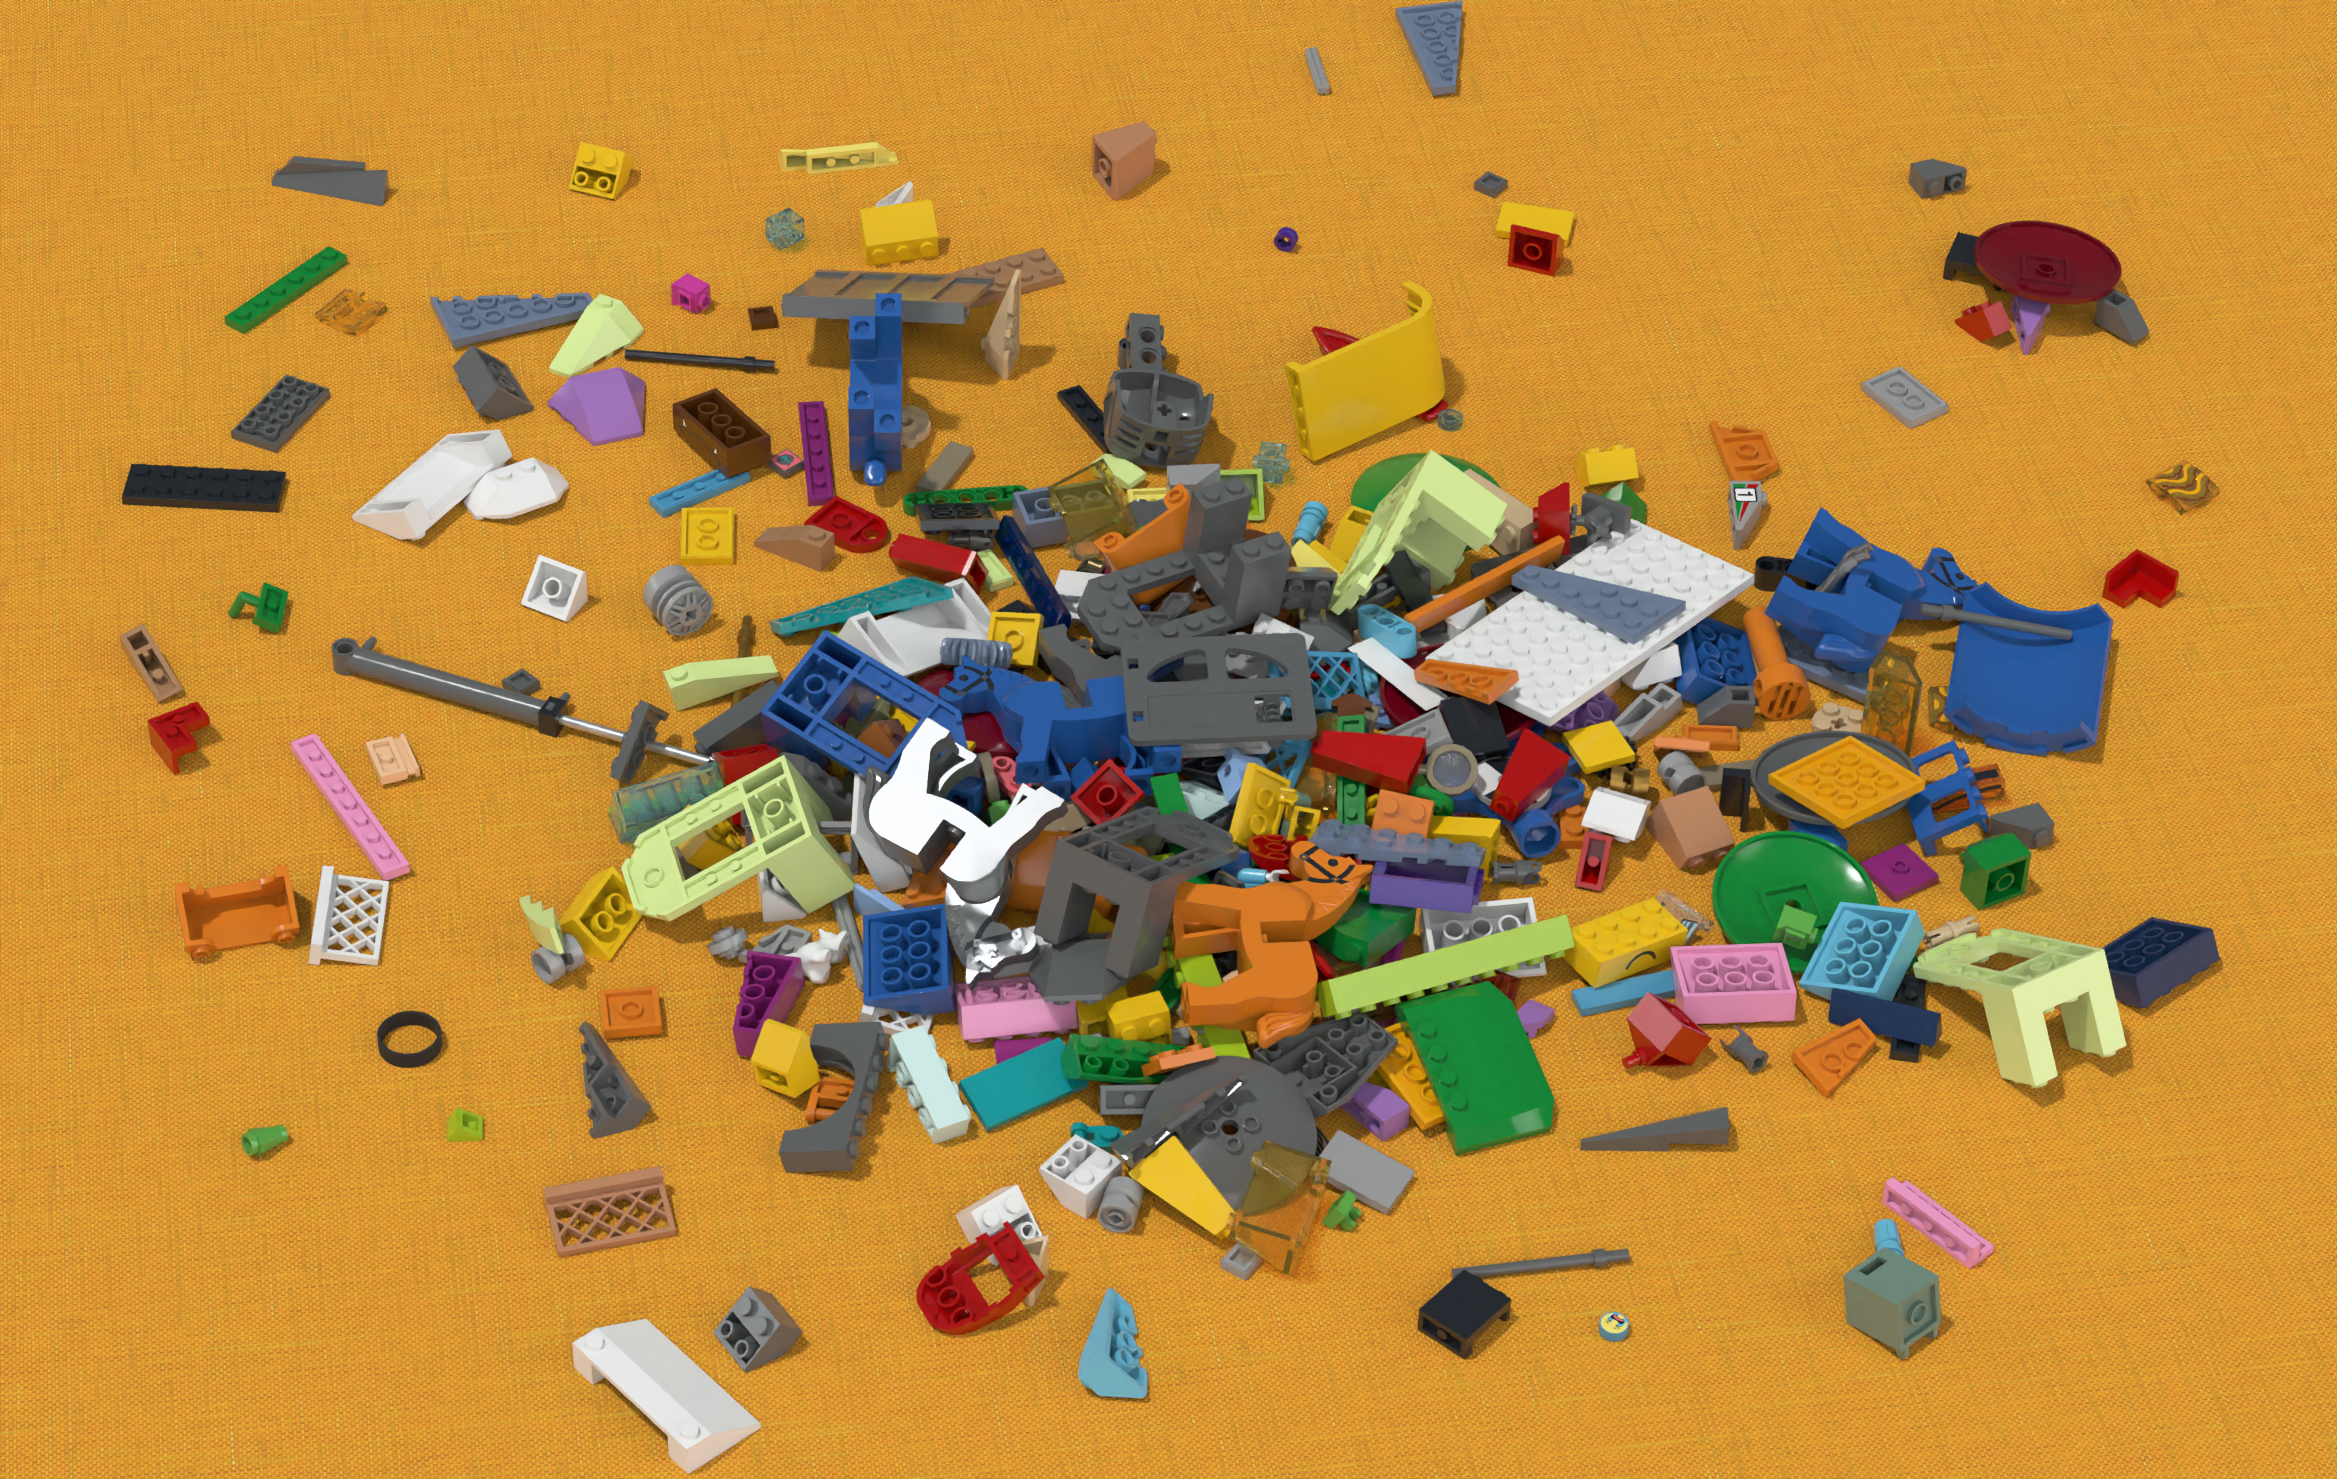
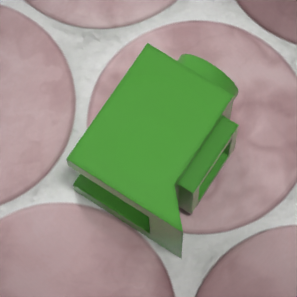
(1795, 928)

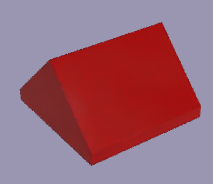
(1107, 794)

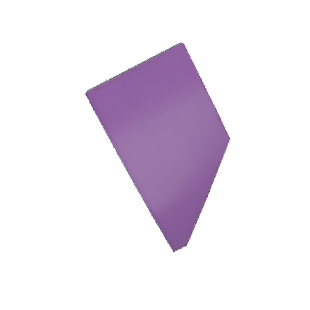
(1534, 1016)

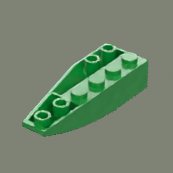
(1111, 1059)

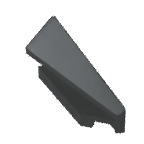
(334, 179)

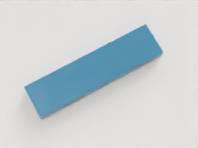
(695, 491)
(1623, 993)

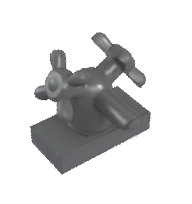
(1599, 516)

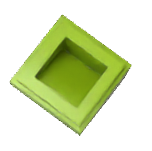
(464, 1126)

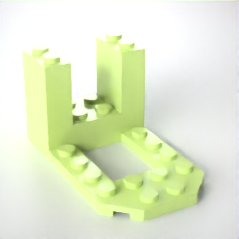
(1403, 523)
(787, 839)
(2019, 996)

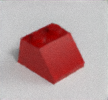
(1535, 250)
(1553, 516)

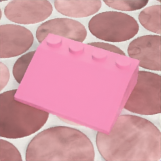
(1733, 983)
(1007, 1009)

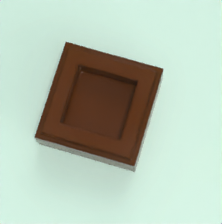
(762, 318)

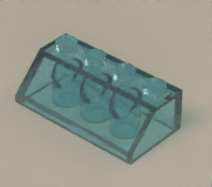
(654, 801)

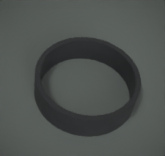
(413, 1059)

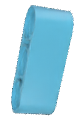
(1388, 630)

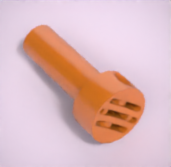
(1779, 686)

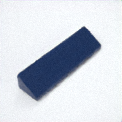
(1886, 1017)

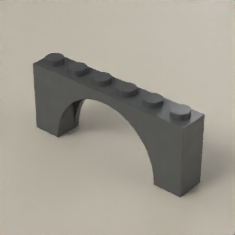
(837, 1139)

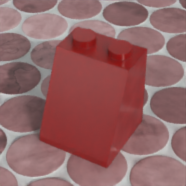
(740, 762)

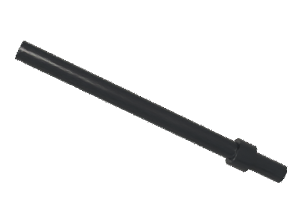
(748, 363)

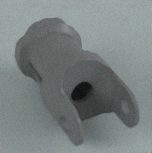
(972, 540)
(1517, 872)
(1744, 1049)

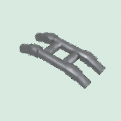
(1850, 560)

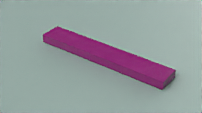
(815, 453)

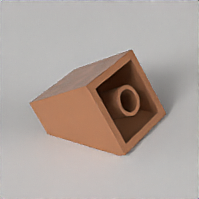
(1123, 158)
(1691, 828)

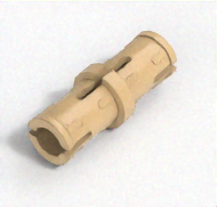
(1950, 931)

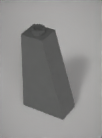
(737, 726)

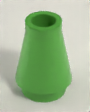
(262, 1139)

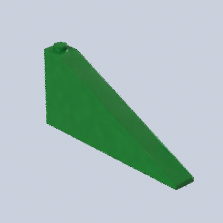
(1366, 929)

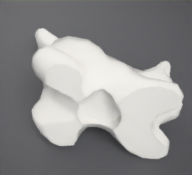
(820, 954)

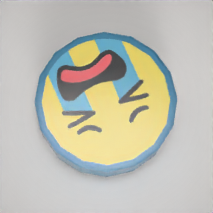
(1613, 1326)

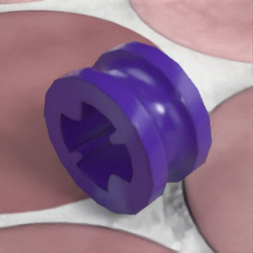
(1283, 245)

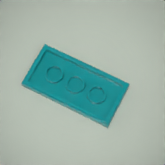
(1019, 1085)

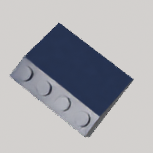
(2157, 959)

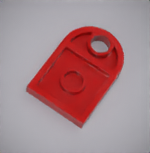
(850, 526)

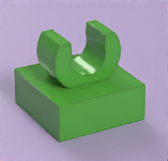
(1341, 1212)

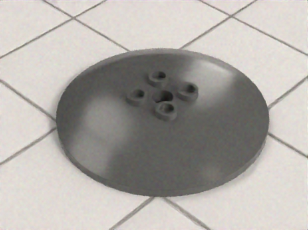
(1800, 746)
(1261, 1110)

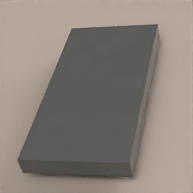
(280, 413)

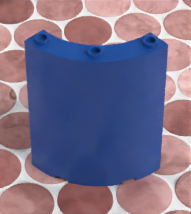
(2026, 687)

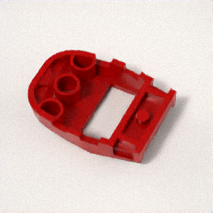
(1274, 851)
(952, 1298)

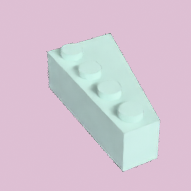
(928, 1084)

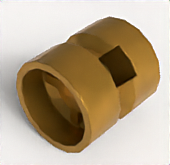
(1630, 782)

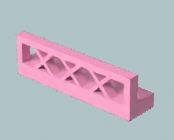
(1936, 1222)

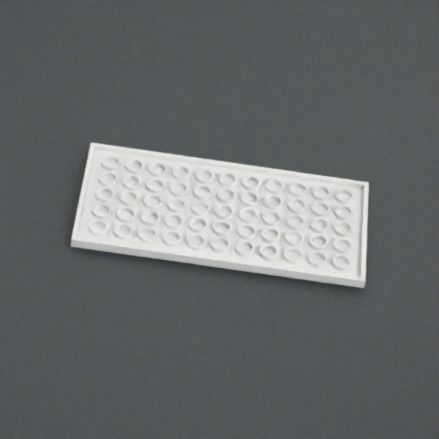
(1570, 660)

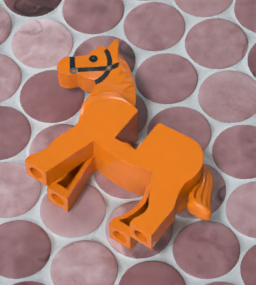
(1271, 937)

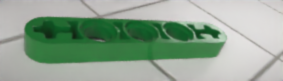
(955, 495)

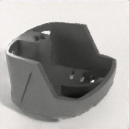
(1147, 411)

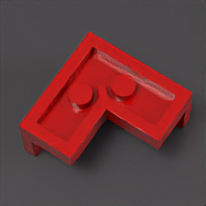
(2140, 577)
(172, 730)

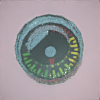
(1450, 420)

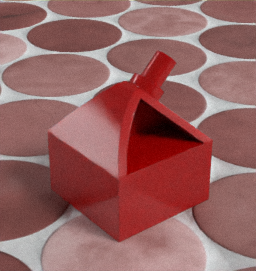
(1663, 1035)

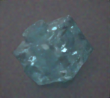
(784, 228)
(1272, 461)

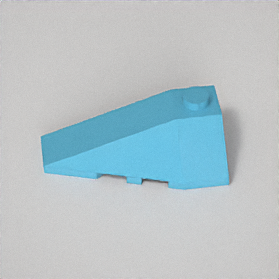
(1111, 1354)

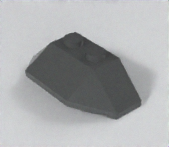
(1328, 630)

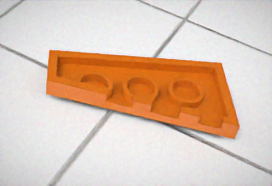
(1468, 680)

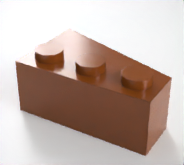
(884, 736)

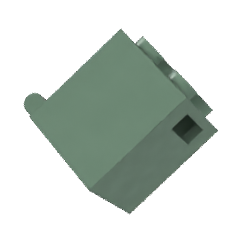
(1893, 1300)

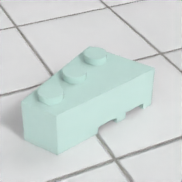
(1202, 799)

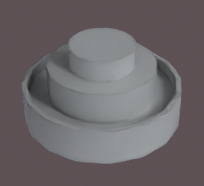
(727, 942)

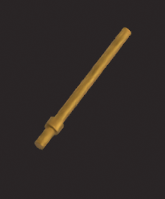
(744, 639)

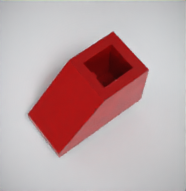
(1985, 321)

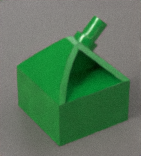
(1994, 870)

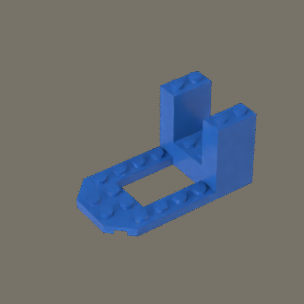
(844, 679)

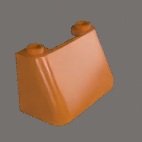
(1154, 540)
(237, 913)

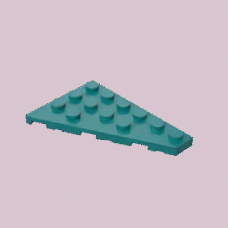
(898, 596)

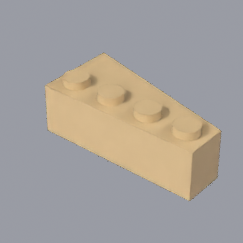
(1517, 528)

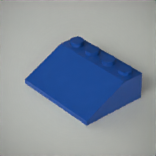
(1713, 658)
(909, 961)

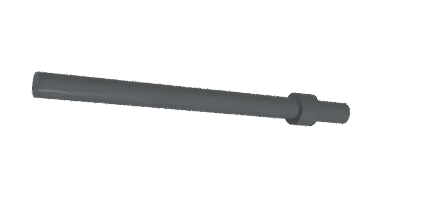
(1948, 613)
(1597, 1258)

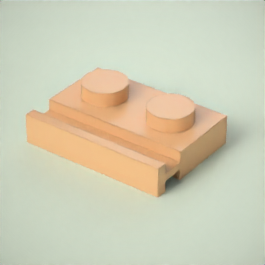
(392, 759)

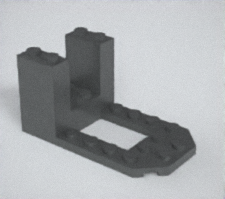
(1235, 574)
(1144, 888)

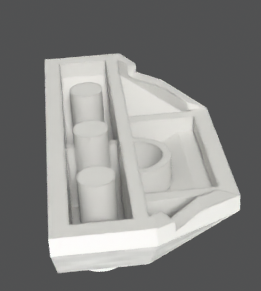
(515, 490)

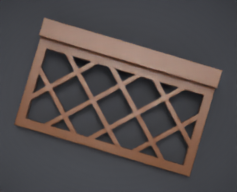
(604, 1193)

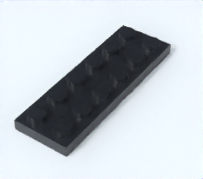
(204, 488)

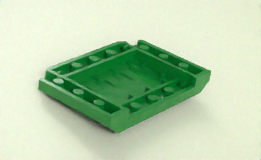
(1479, 1066)

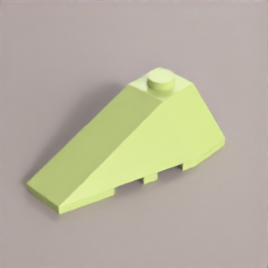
(598, 333)
(707, 680)

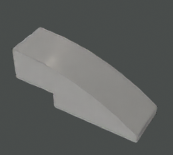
(1649, 712)

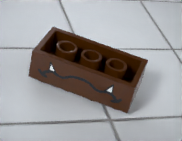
(722, 432)

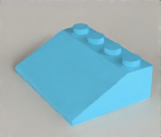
(1864, 951)

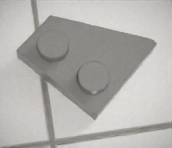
(782, 942)

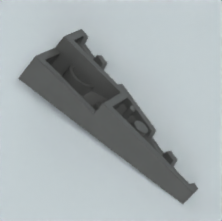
(613, 1095)
(1181, 1120)
(1695, 1128)

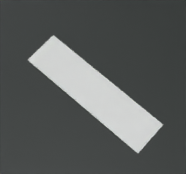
(1397, 673)

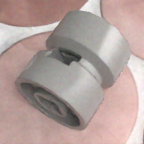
(1680, 773)
(553, 966)
(1120, 1204)

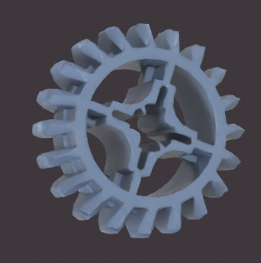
(981, 651)

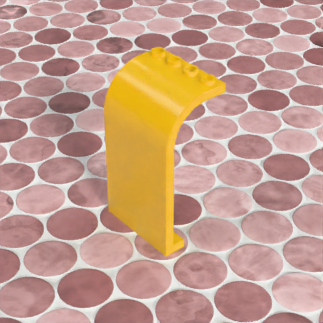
(1369, 382)

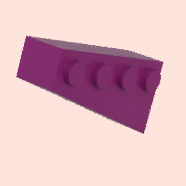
(767, 992)

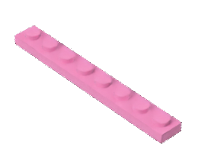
(350, 807)

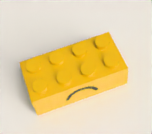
(1624, 942)

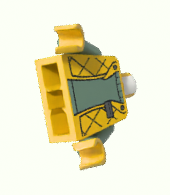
(1297, 816)

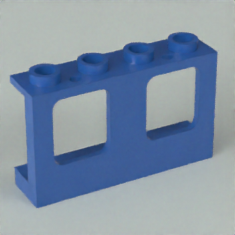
(1920, 804)

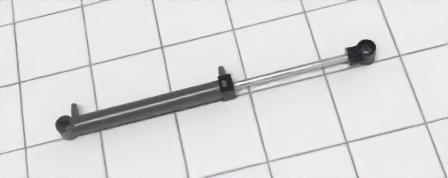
(547, 715)

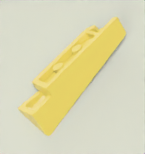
(837, 158)

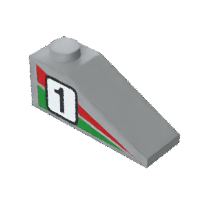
(1744, 507)

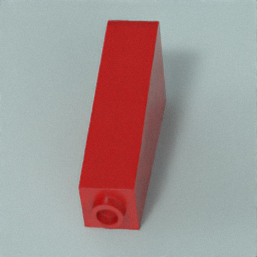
(938, 561)
(1372, 759)
(1528, 775)

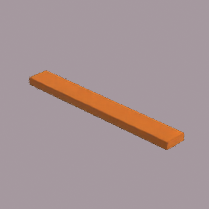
(1483, 585)

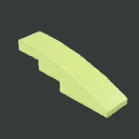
(543, 924)

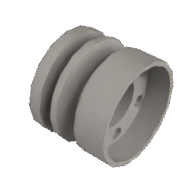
(677, 600)

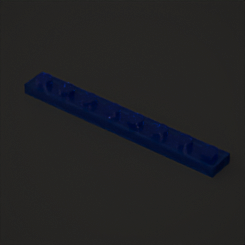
(1031, 573)

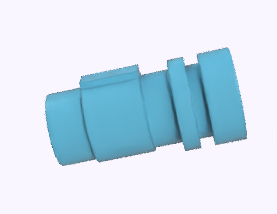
(1310, 523)
(1887, 1236)

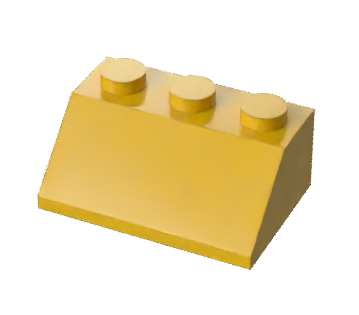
(898, 232)
(601, 915)

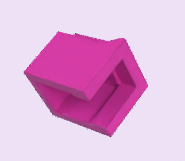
(691, 293)

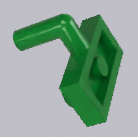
(269, 606)

